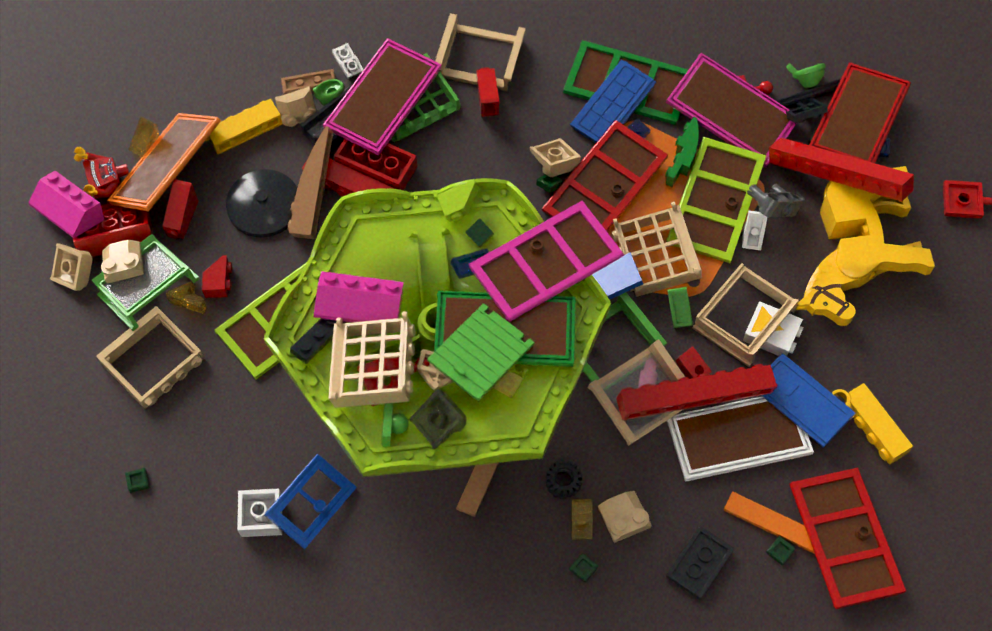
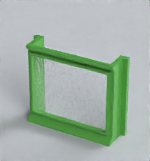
(130, 295)

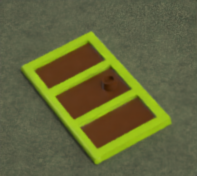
(717, 197)
(247, 328)

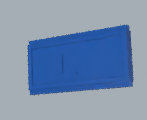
(613, 101)
(807, 402)

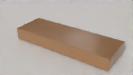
(301, 81)
(476, 488)

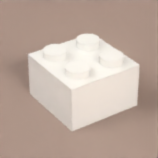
(251, 511)

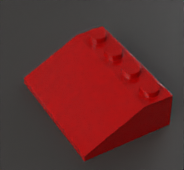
(117, 226)

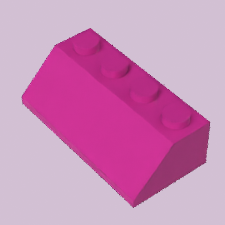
(66, 204)
(357, 298)

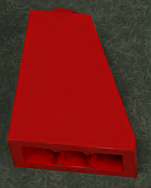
(488, 92)
(180, 209)

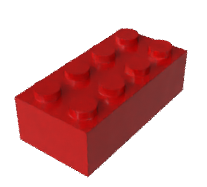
(391, 167)

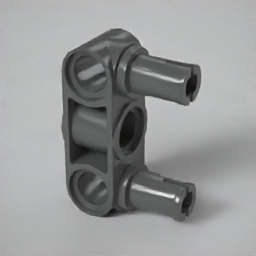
(777, 202)

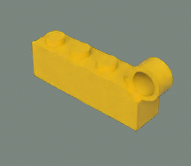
(245, 126)
(876, 423)

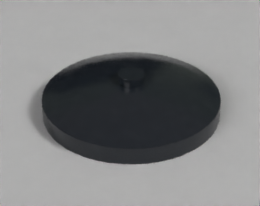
(261, 203)

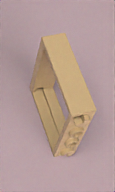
(131, 337)

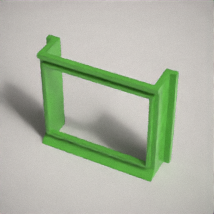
(637, 318)

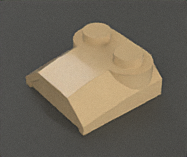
(296, 106)
(556, 157)
(122, 261)
(71, 267)
(624, 516)

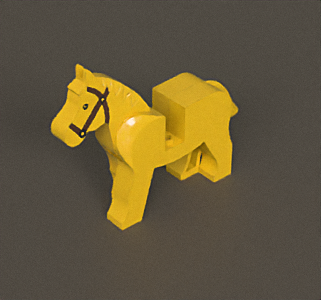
(860, 258)

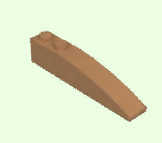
(310, 189)

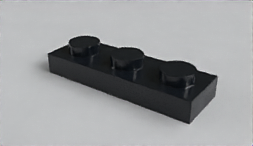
(314, 340)

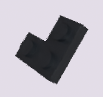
(806, 109)

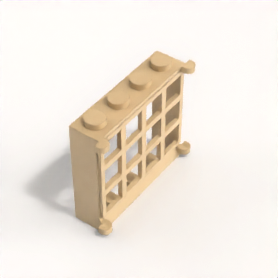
(683, 239)
(339, 358)

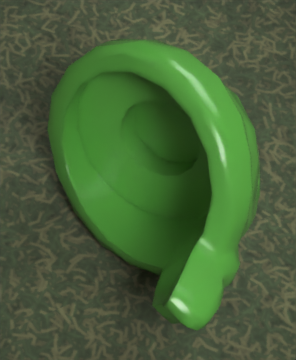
(809, 76)
(328, 90)

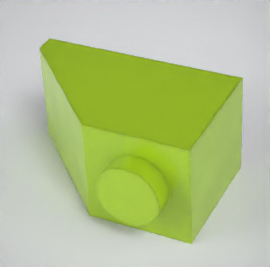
(458, 200)

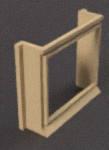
(470, 78)
(726, 341)

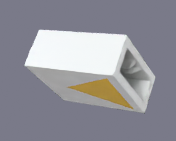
(782, 338)

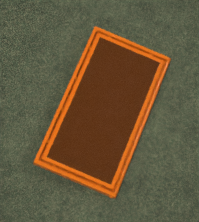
(163, 161)

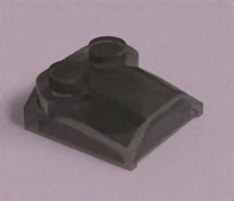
(438, 418)

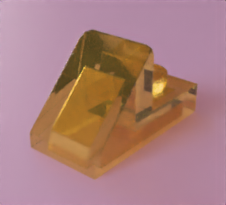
(144, 135)
(184, 297)
(582, 518)

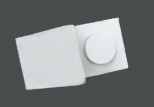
(754, 230)

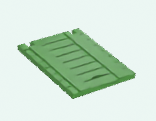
(480, 352)

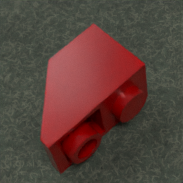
(216, 279)

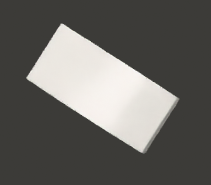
(347, 60)

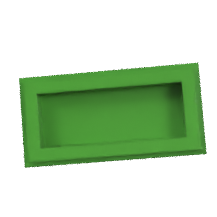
(680, 307)
(394, 423)

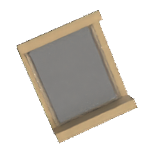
(645, 368)

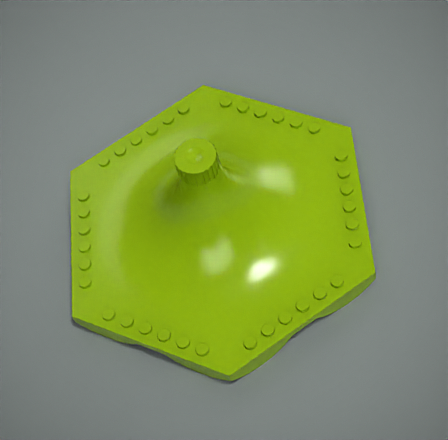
(412, 242)

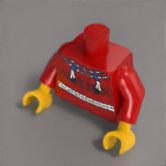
(101, 173)

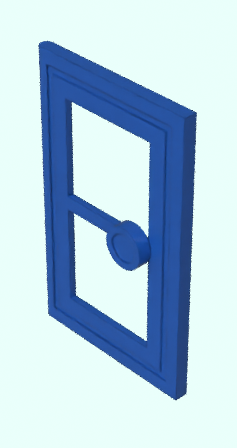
(326, 512)

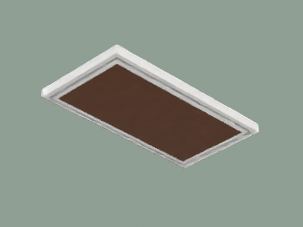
(735, 438)

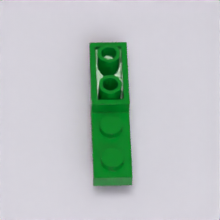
(685, 152)

